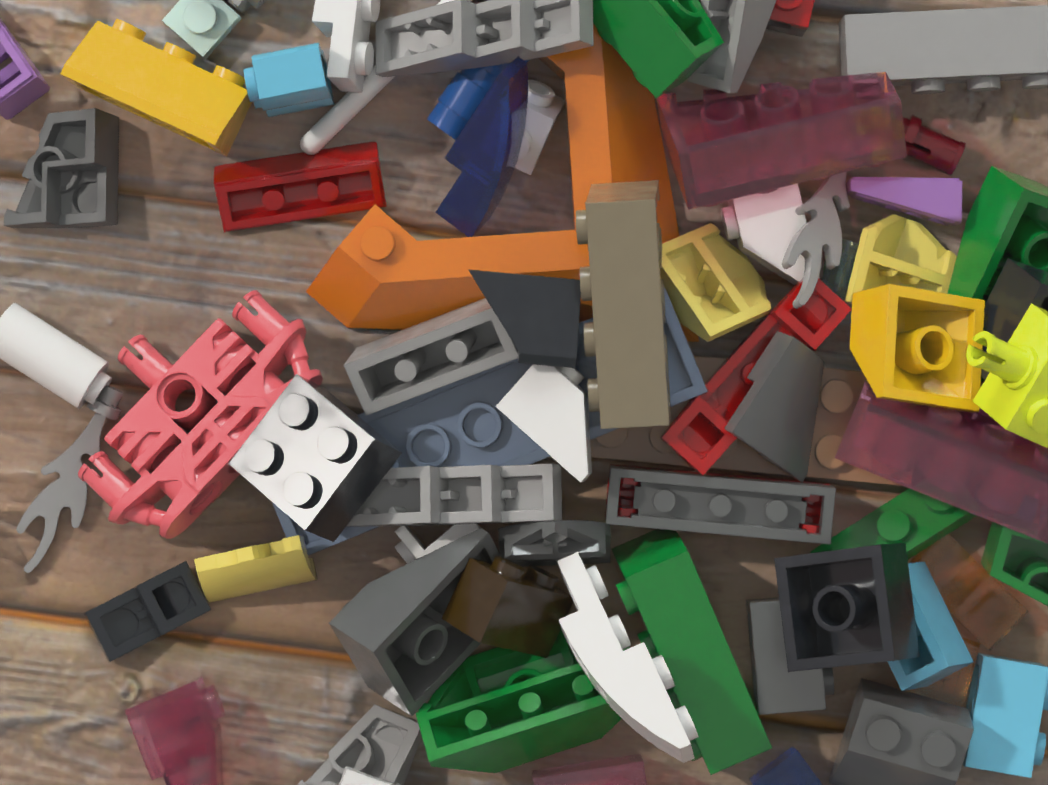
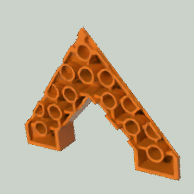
(614, 136)

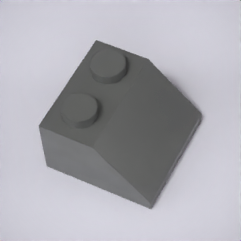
(901, 739)

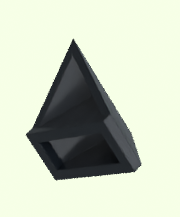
(536, 313)

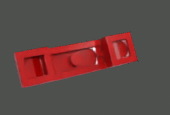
(699, 428)

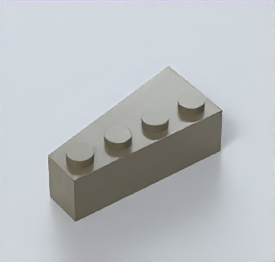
(626, 305)

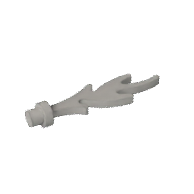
(818, 234)
(69, 488)

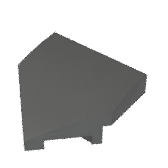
(549, 541)

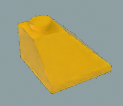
(917, 345)

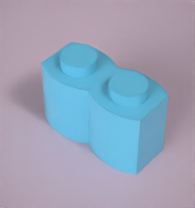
(289, 80)

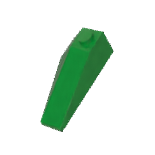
(1003, 223)

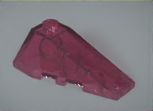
(180, 733)

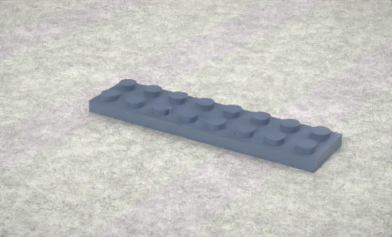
(466, 429)

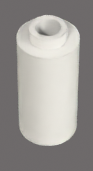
(51, 357)

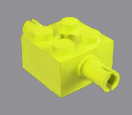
(1017, 377)

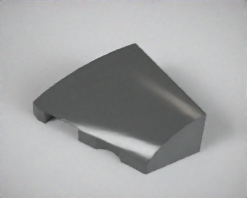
(71, 173)
(781, 405)

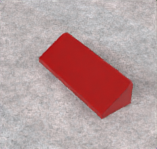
(299, 186)

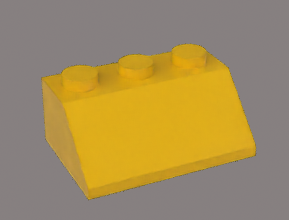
(160, 84)

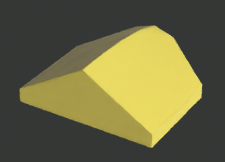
(900, 254)
(711, 283)

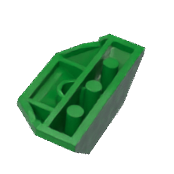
(512, 710)

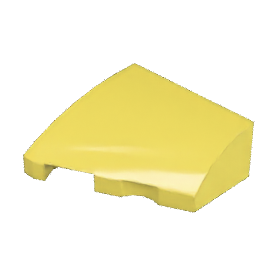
(255, 569)

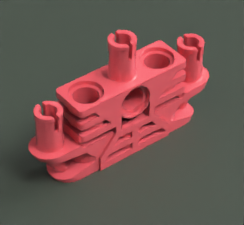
(154, 436)

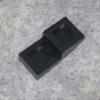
(147, 611)

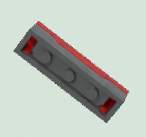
(720, 504)

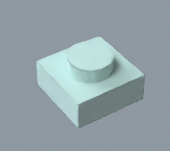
(202, 23)

